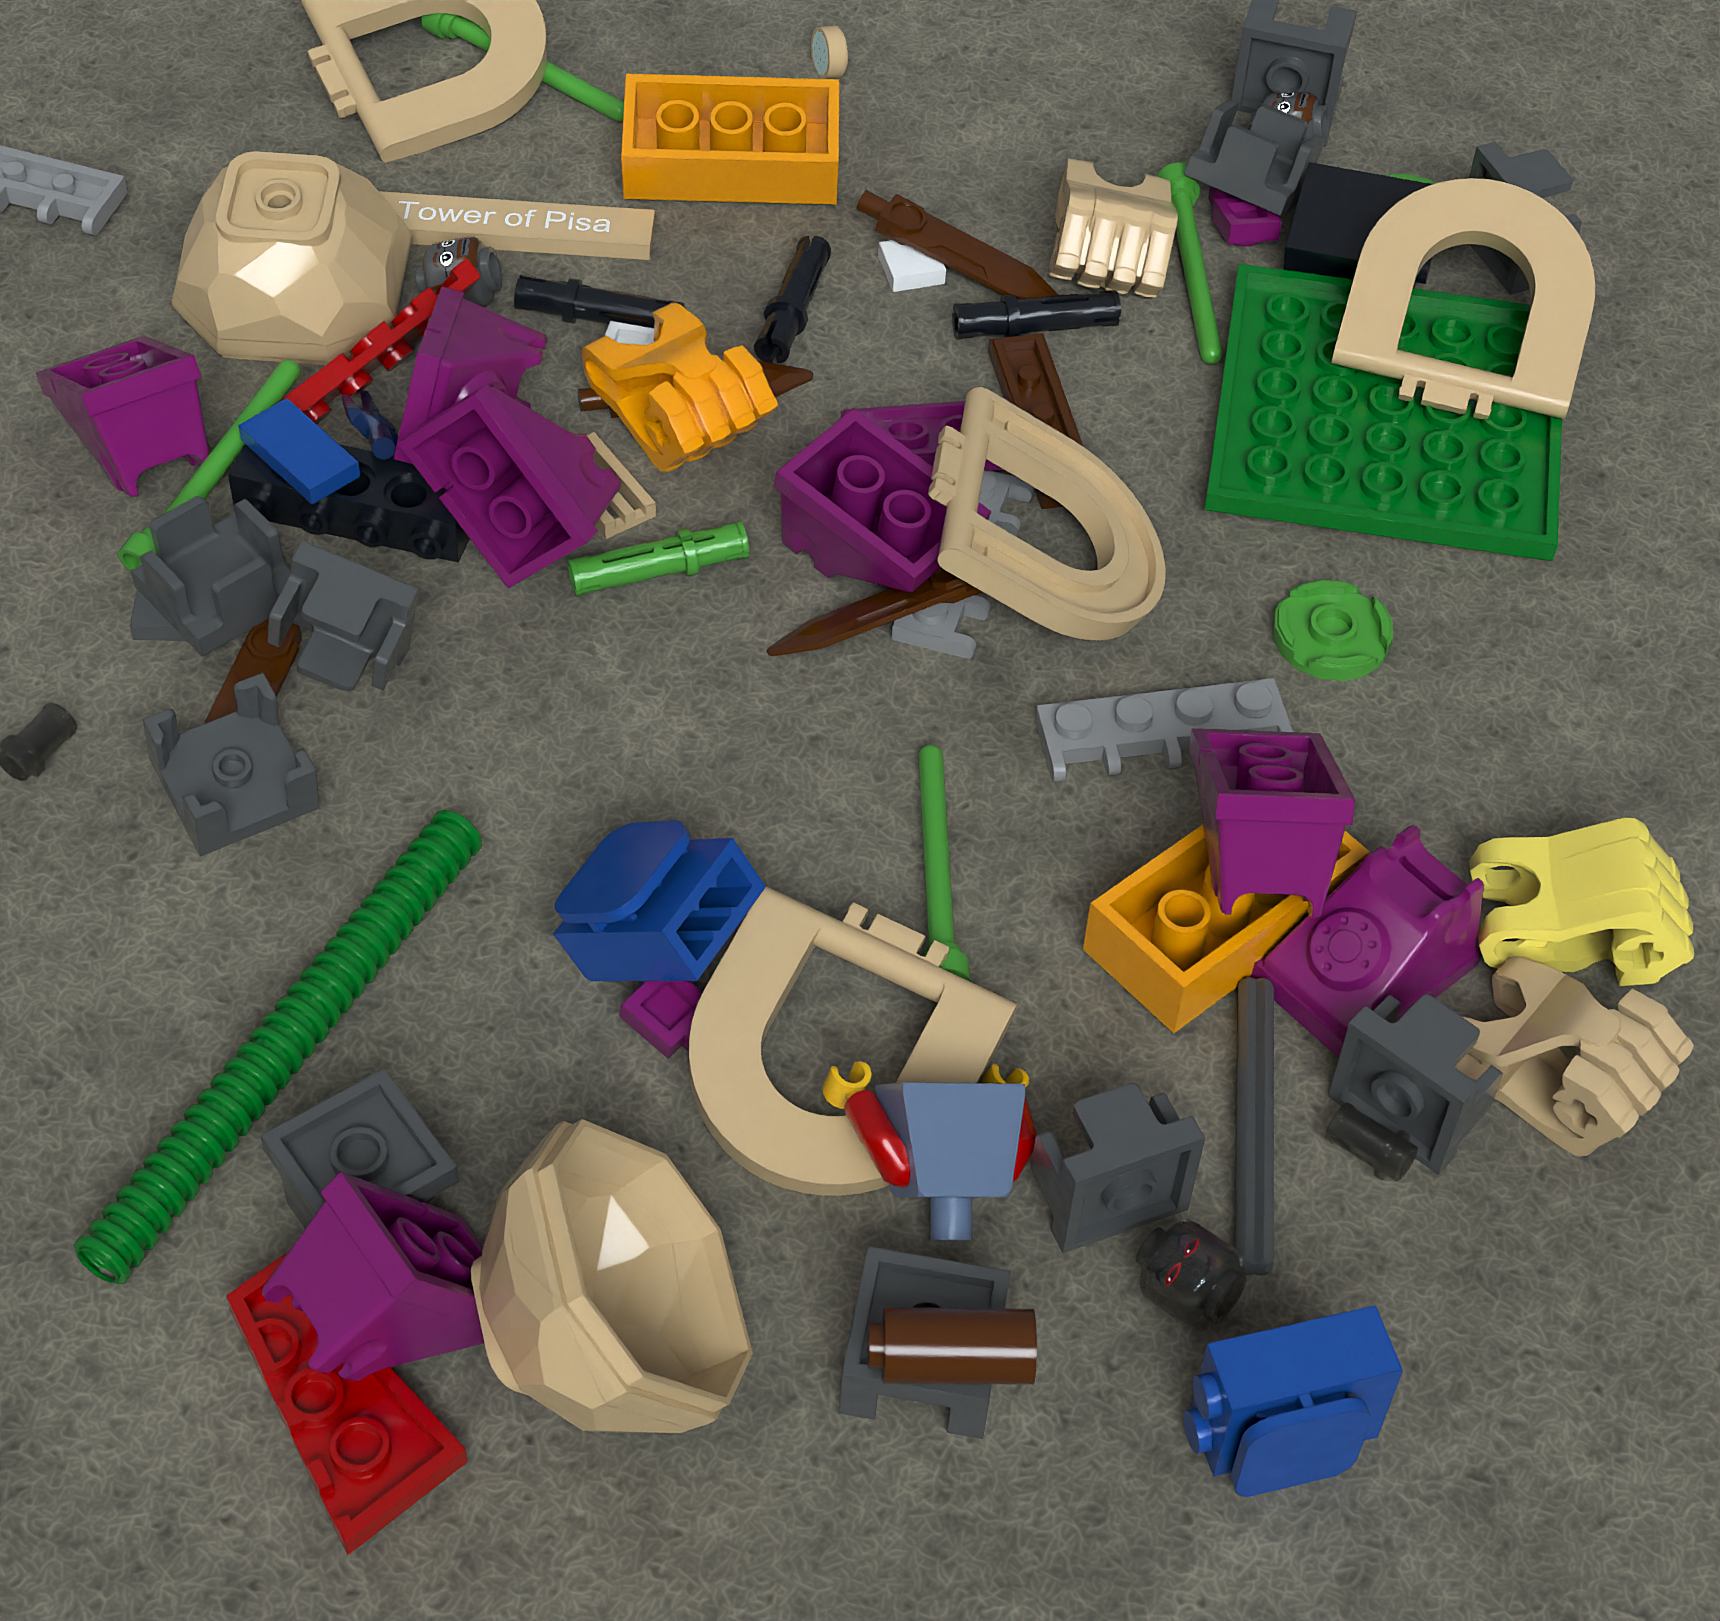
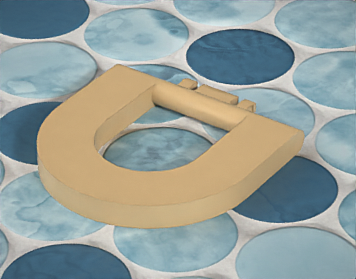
(442, 110)
(1490, 216)
(1059, 597)
(743, 999)

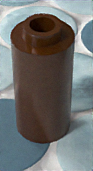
(954, 1346)

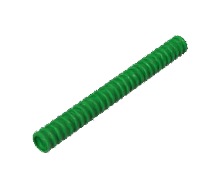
(277, 1048)

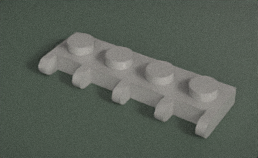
(59, 189)
(939, 624)
(1153, 722)

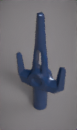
(372, 425)

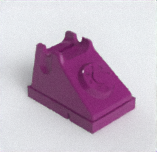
(463, 352)
(131, 407)
(512, 480)
(863, 506)
(1270, 812)
(1386, 930)
(380, 1279)

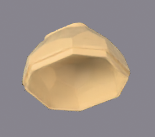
(290, 260)
(609, 1288)

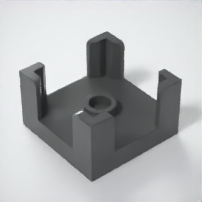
(1291, 57)
(233, 771)
(917, 1281)

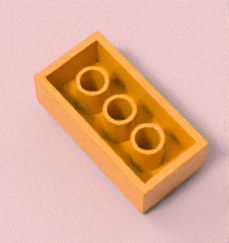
(730, 139)
(1174, 945)

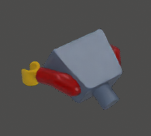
(941, 1138)

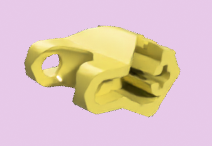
(1586, 901)

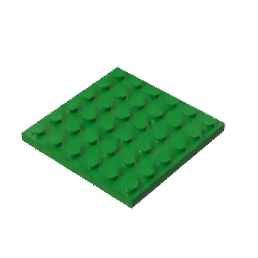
(1348, 455)

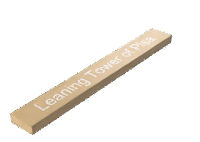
(528, 225)

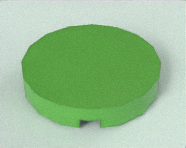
(1328, 645)

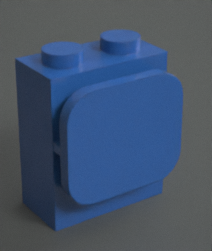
(654, 903)
(1293, 1400)

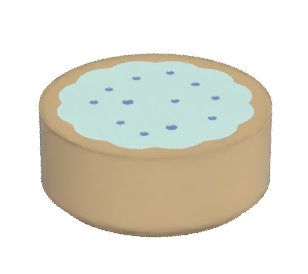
(829, 52)

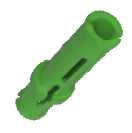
(645, 561)

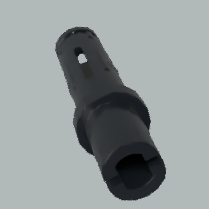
(579, 301)
(787, 311)
(1047, 313)

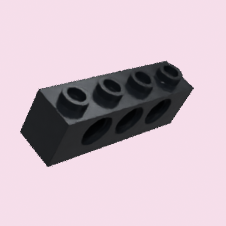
(382, 507)

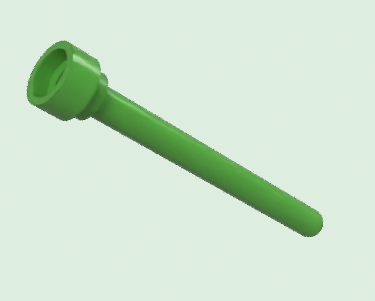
(456, 26)
(1183, 197)
(219, 458)
(937, 860)

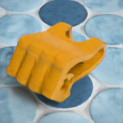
(675, 392)

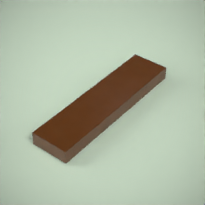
(1032, 384)

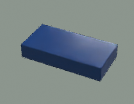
(299, 451)

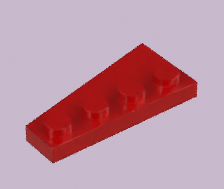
(377, 348)
(361, 1441)

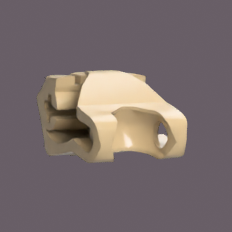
(1113, 232)
(1569, 1060)

